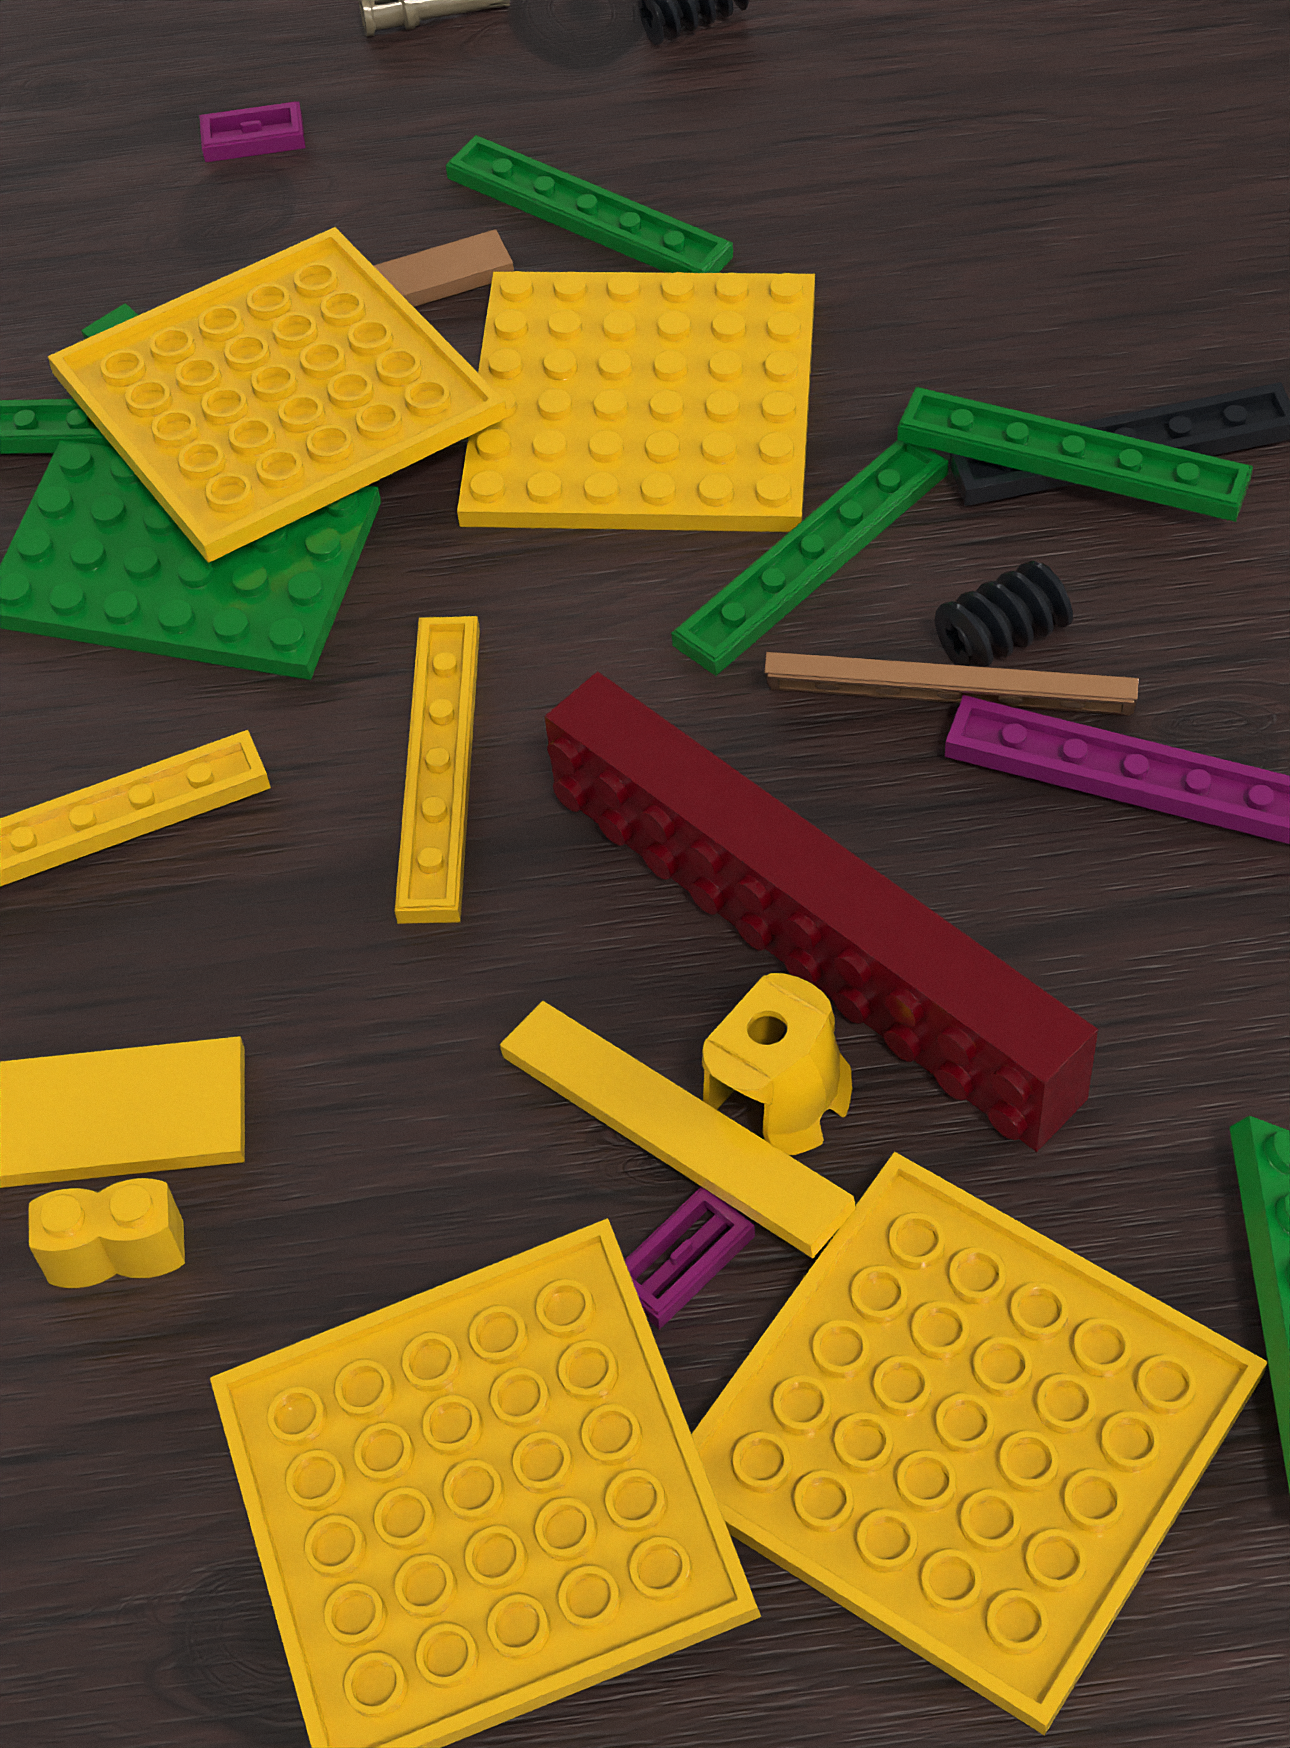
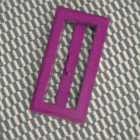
(252, 131)
(697, 1276)

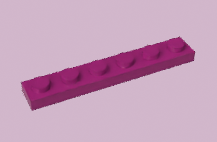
(1121, 768)

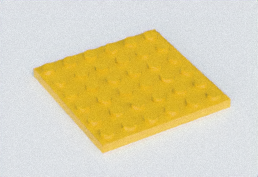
(275, 392)
(644, 402)
(970, 1436)
(478, 1501)

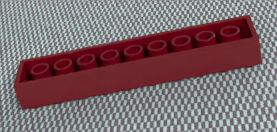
(823, 913)

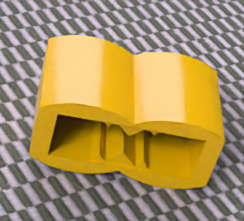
(94, 1235)

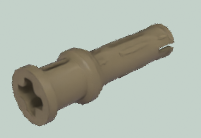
(409, 13)

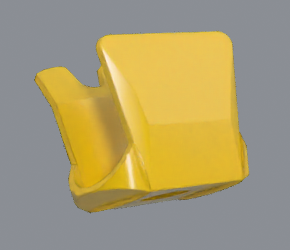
(791, 1077)

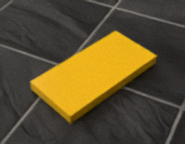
(122, 1111)

